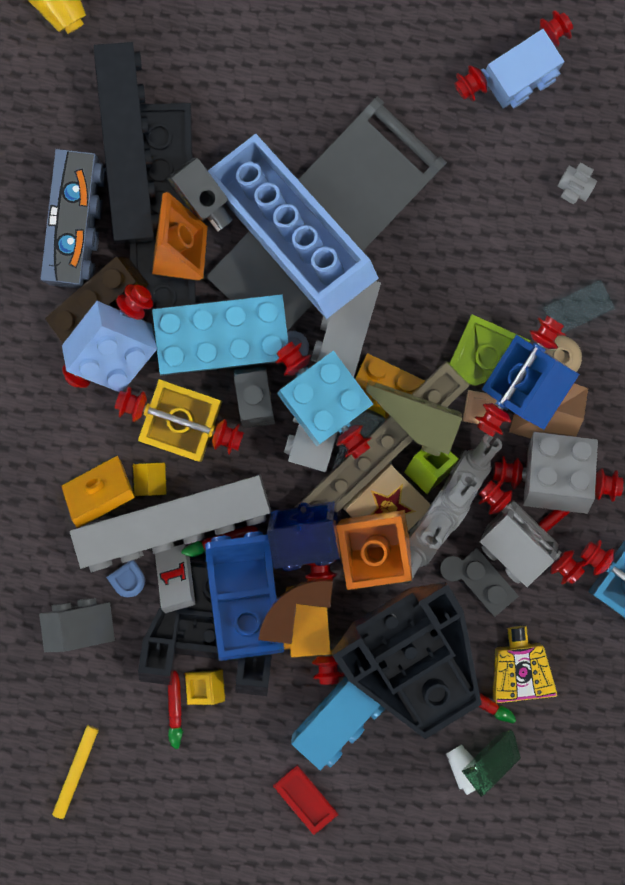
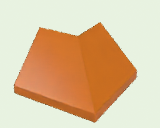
(179, 241)

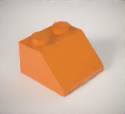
(375, 549)

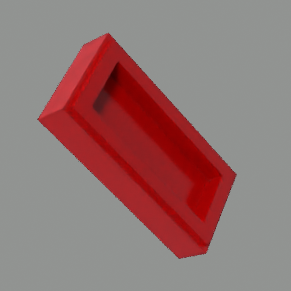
(305, 799)

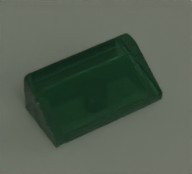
(493, 762)

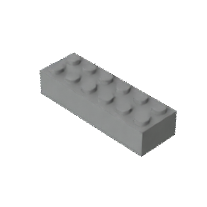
(345, 336)
(171, 521)

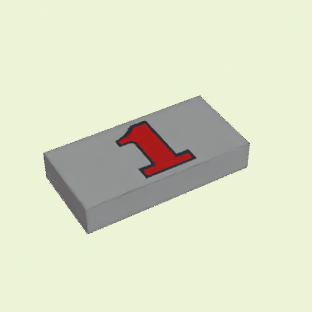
(174, 579)

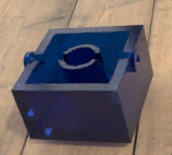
(304, 536)

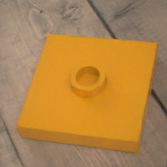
(97, 492)

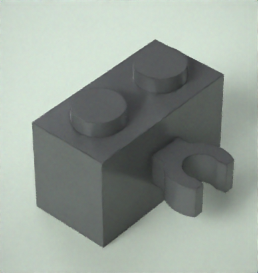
(77, 626)

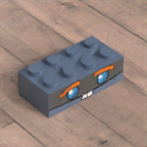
(72, 218)

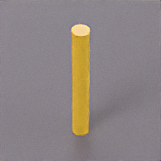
(75, 772)

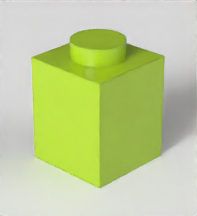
(429, 469)

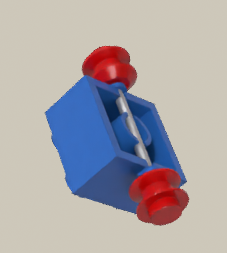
(527, 381)

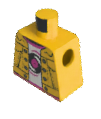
(521, 670)

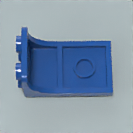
(241, 594)

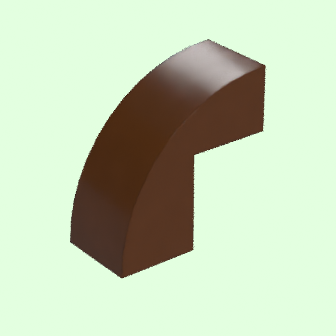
(280, 618)

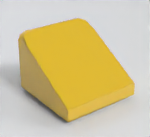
(205, 687)

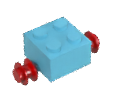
(324, 398)

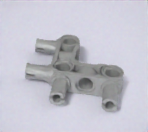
(451, 503)

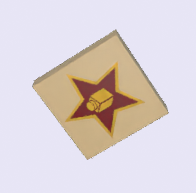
(388, 493)

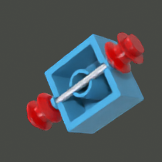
(611, 582)

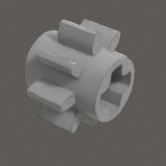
(577, 183)

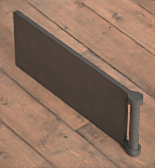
(358, 183)

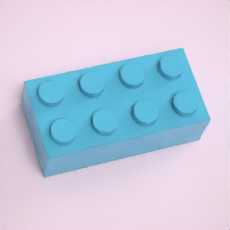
(219, 334)

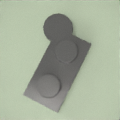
(481, 579)

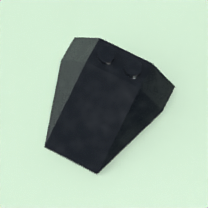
(414, 658)

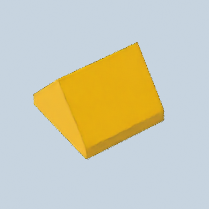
(149, 479)

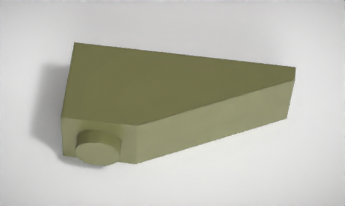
(423, 420)

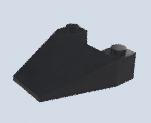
(192, 633)

